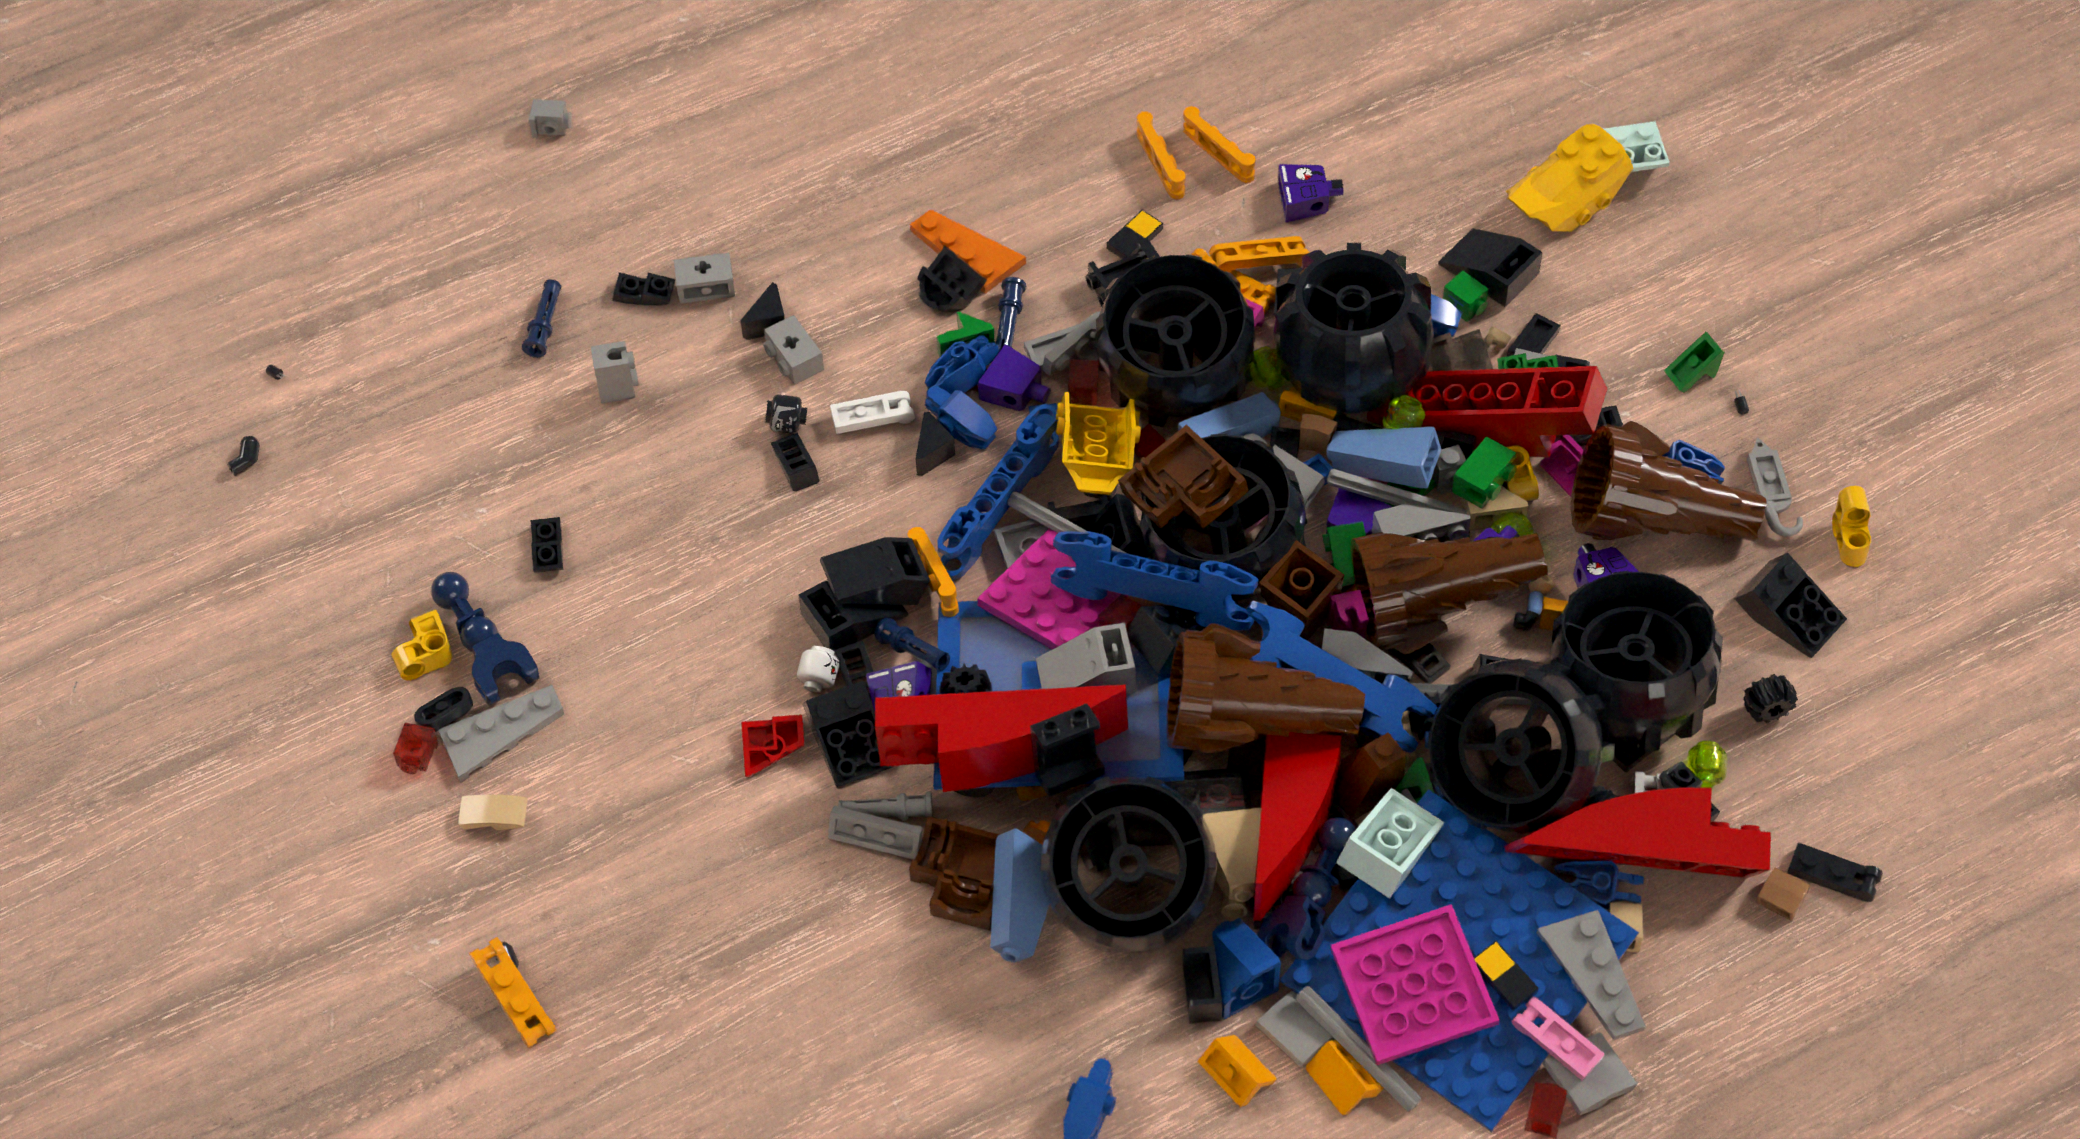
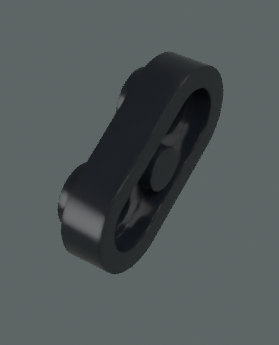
(444, 708)

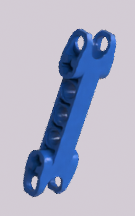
(1023, 461)
(1106, 570)
(1383, 701)

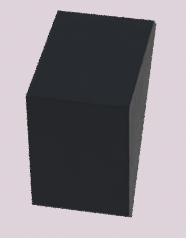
(763, 314)
(934, 445)

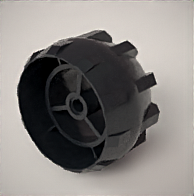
(1163, 311)
(1353, 328)
(1271, 492)
(1644, 651)
(1460, 746)
(1140, 799)

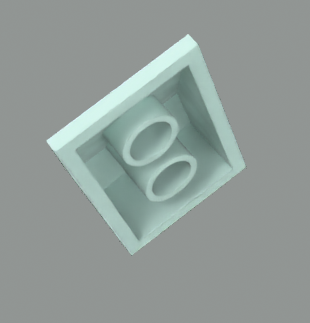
(1389, 842)

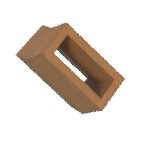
(1316, 433)
(1783, 894)

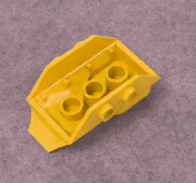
(1573, 180)
(1097, 443)

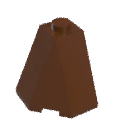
(1369, 775)

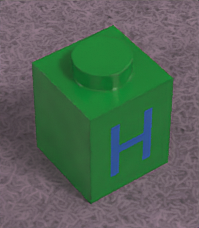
(1466, 295)

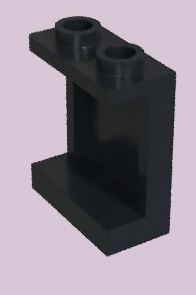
(1100, 278)
(1066, 750)

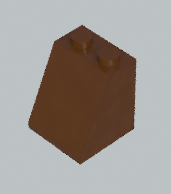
(1302, 586)

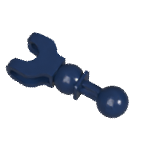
(480, 636)
(1302, 913)

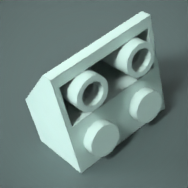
(1642, 145)

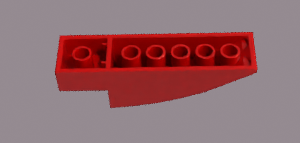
(1511, 404)
(984, 734)
(1295, 803)
(1654, 831)

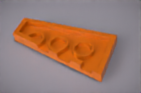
(983, 254)

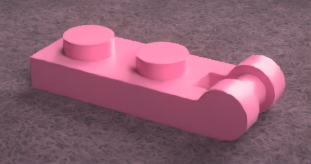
(1558, 1038)

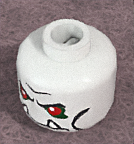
(818, 668)

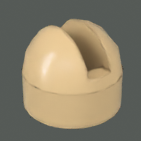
(1497, 336)
(1542, 584)
(1233, 909)

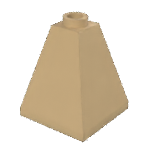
(1237, 850)

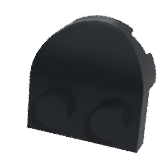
(949, 282)

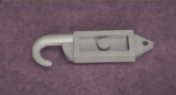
(1772, 484)

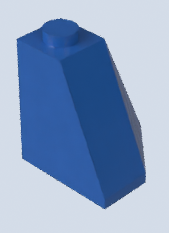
(1245, 967)

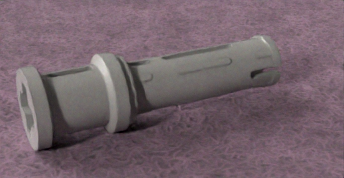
(900, 807)

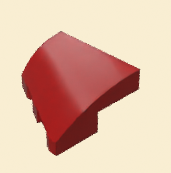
(770, 741)

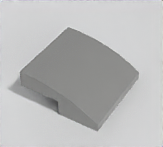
(1294, 1029)
(1604, 1082)

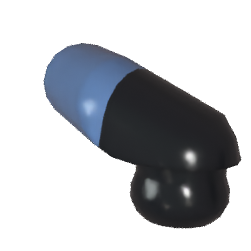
(1534, 609)

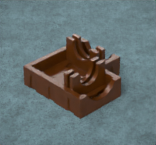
(1185, 477)
(959, 870)

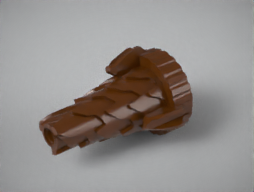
(1632, 488)
(1417, 580)
(1228, 700)

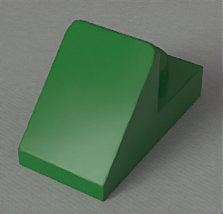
(968, 329)
(1697, 360)
(1416, 780)

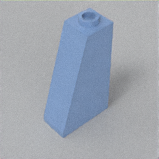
(1243, 417)
(1387, 455)
(1017, 896)

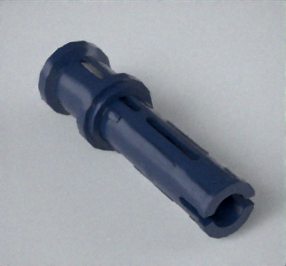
(1009, 306)
(539, 338)
(934, 656)

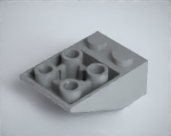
(1421, 523)
(1362, 655)
(1091, 659)

